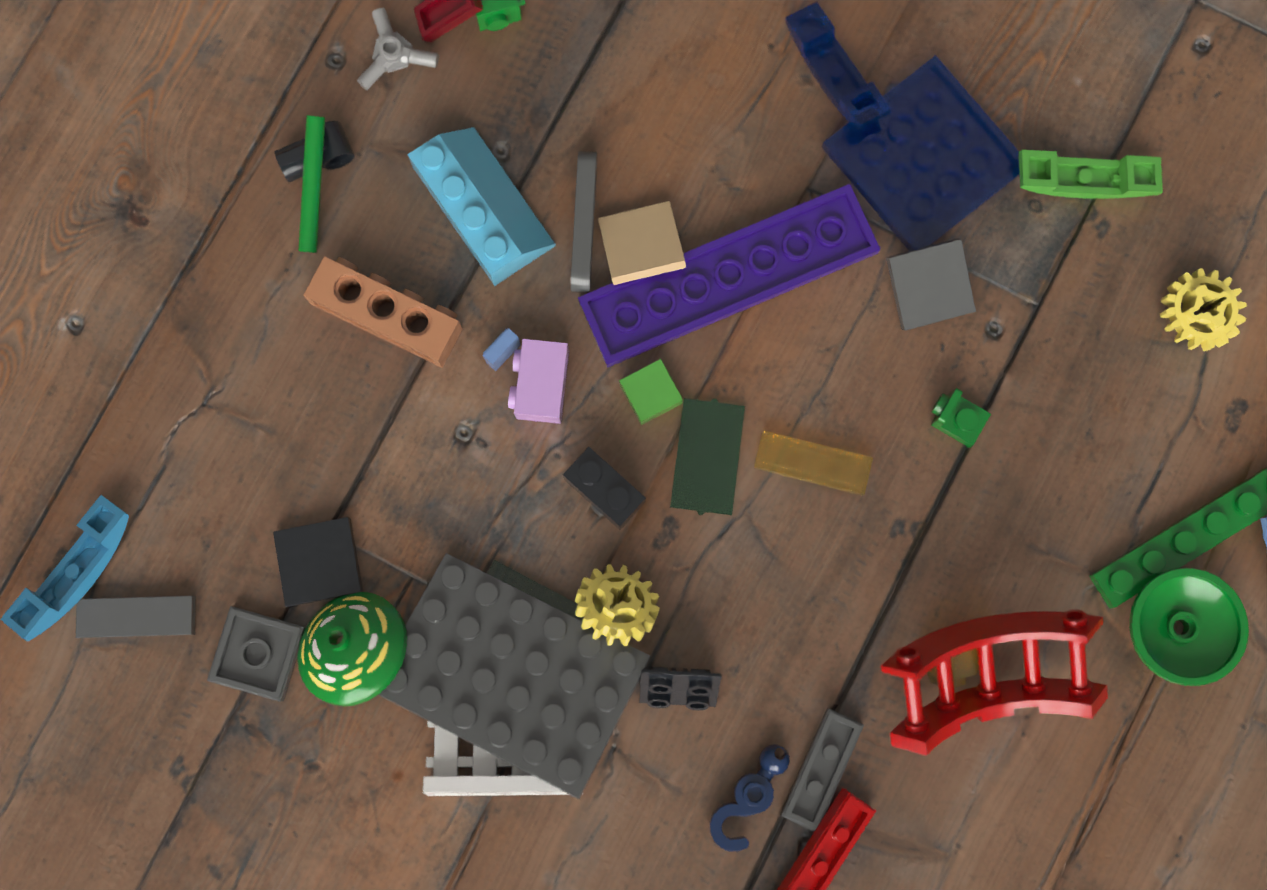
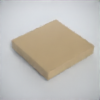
(641, 243)

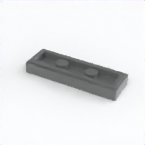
(135, 616)
(821, 769)

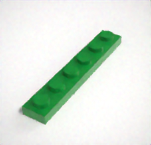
(1183, 540)

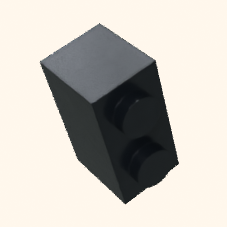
(604, 488)

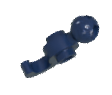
(752, 796)

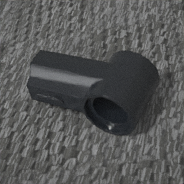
(336, 152)

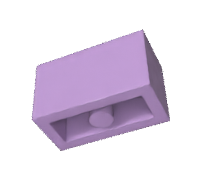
(540, 381)

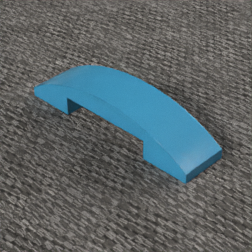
(73, 575)

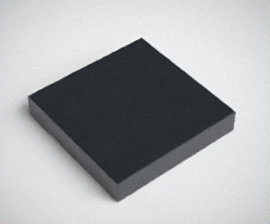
(317, 562)

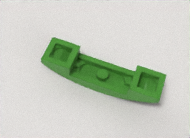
(1088, 177)

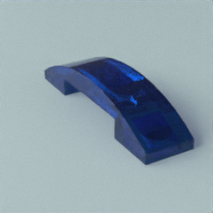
(833, 68)

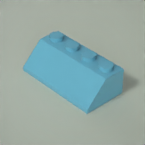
(481, 202)

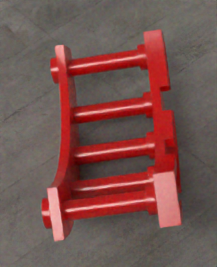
(989, 700)

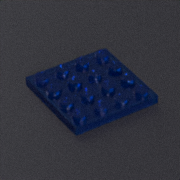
(927, 158)

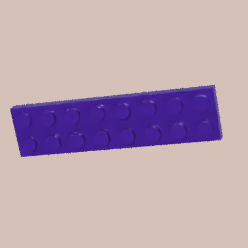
(730, 275)

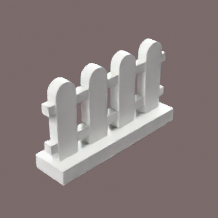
(484, 779)

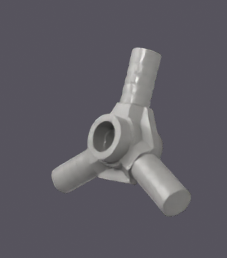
(392, 52)

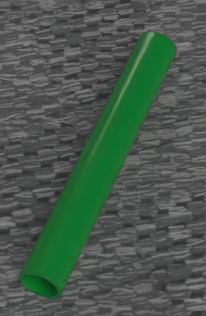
(311, 184)

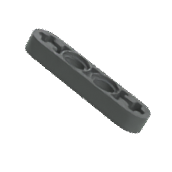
(584, 221)

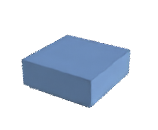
(501, 349)

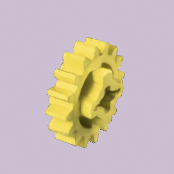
(1211, 325)
(605, 591)

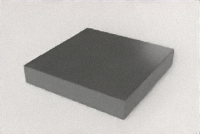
(931, 284)
(256, 654)

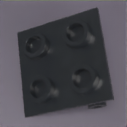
(665, 688)

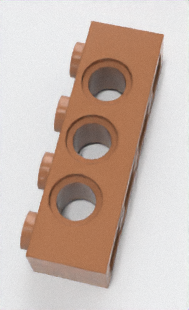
(328, 291)

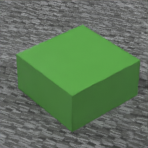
(650, 392)

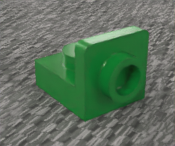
(959, 417)

